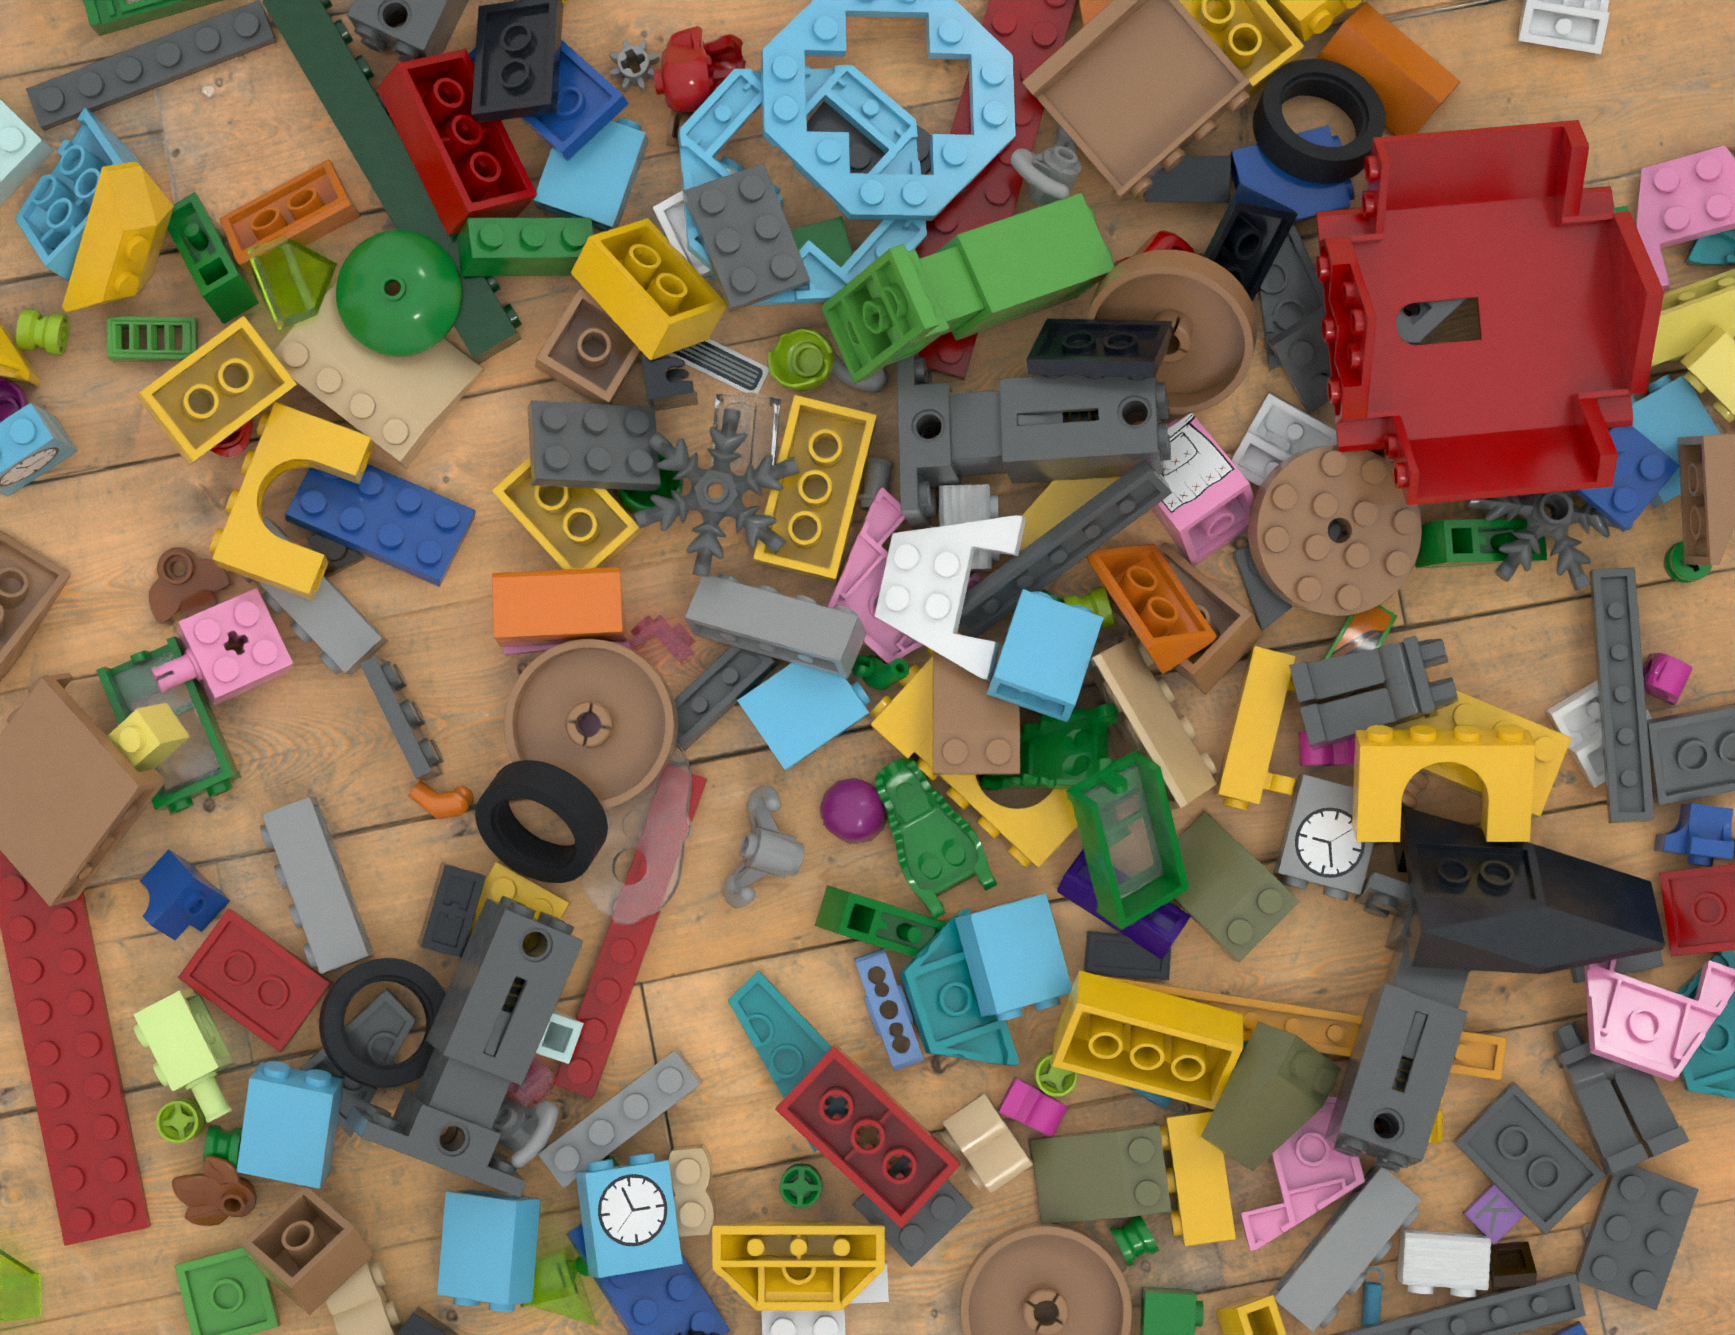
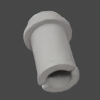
(876, 476)

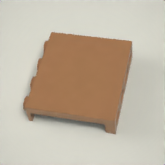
(1138, 89)
(64, 792)

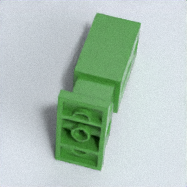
(967, 284)

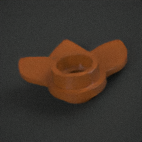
(188, 592)
(212, 1192)

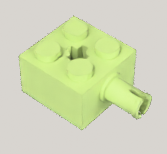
(186, 1048)

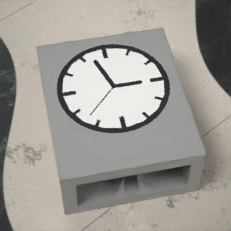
(1320, 840)

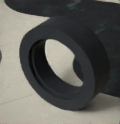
(1336, 85)
(559, 793)
(333, 1015)

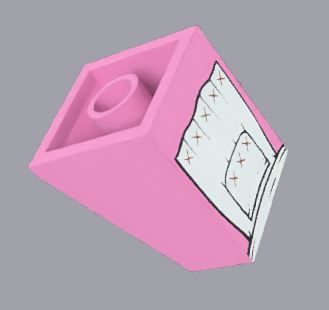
(1208, 493)

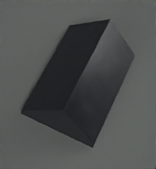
(1250, 237)

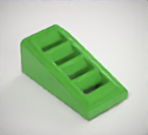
(115, 329)

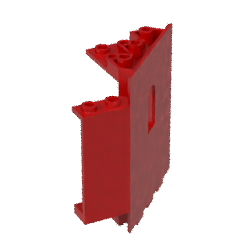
(1559, 303)

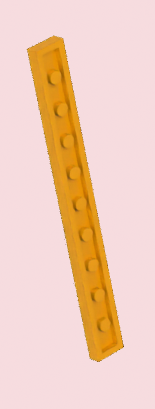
(1333, 1030)

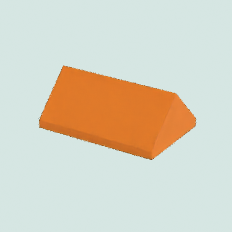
(1397, 69)
(300, 209)
(1153, 602)
(558, 606)

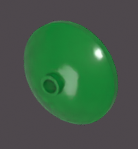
(421, 310)

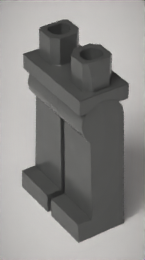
(1394, 666)
(1593, 1086)

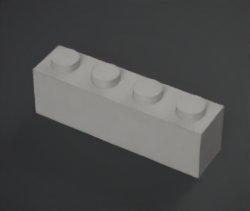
(328, 620)
(776, 624)
(316, 884)
(620, 1117)
(1345, 1247)

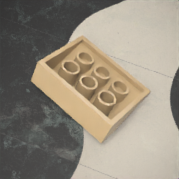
(380, 395)
(1150, 721)

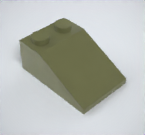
(1229, 889)
(1269, 1095)
(1101, 1174)

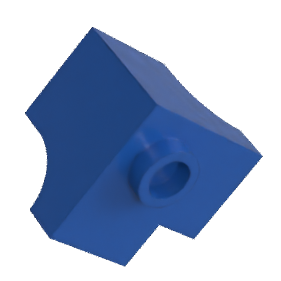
(1700, 834)
(180, 896)

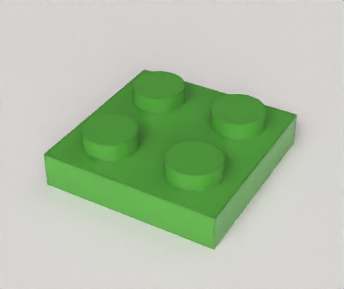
(226, 1295)

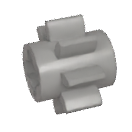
(623, 70)

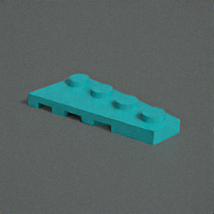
(780, 1036)

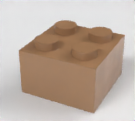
(588, 351)
(307, 1249)

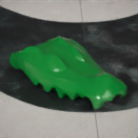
(1060, 752)
(930, 838)

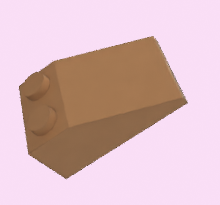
(1707, 496)
(26, 594)
(1229, 620)
(969, 727)

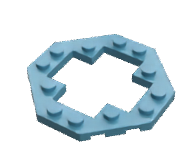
(855, 100)
(825, 155)

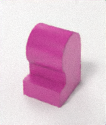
(1665, 677)
(1333, 755)
(1032, 1107)

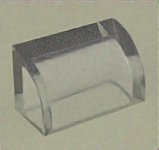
(758, 420)

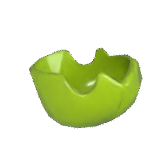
(801, 360)

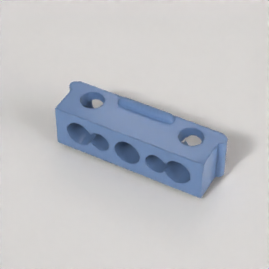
(881, 1023)

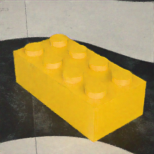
(820, 500)
(1549, 746)
(1147, 1040)

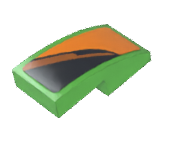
(1362, 632)

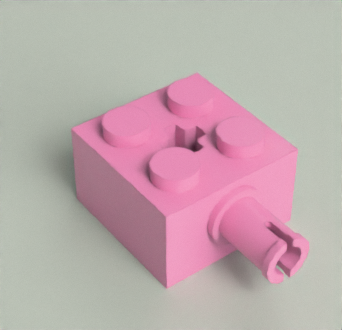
(222, 671)

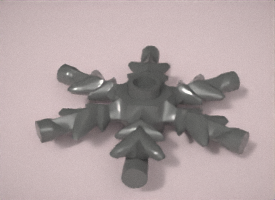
(728, 505)
(1563, 514)

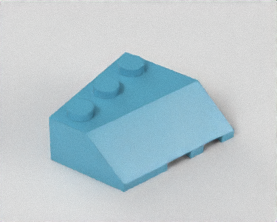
(61, 201)

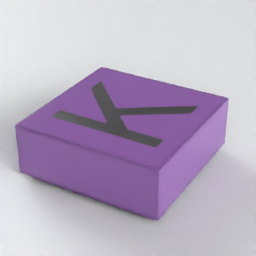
(1493, 1213)

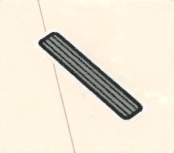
(724, 365)

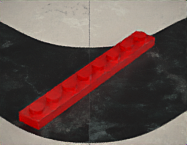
(612, 985)

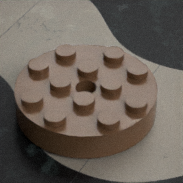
(1212, 316)
(1292, 537)
(625, 694)
(1042, 1265)

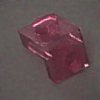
(675, 638)
(536, 1084)

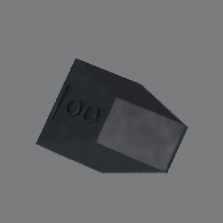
(1516, 903)

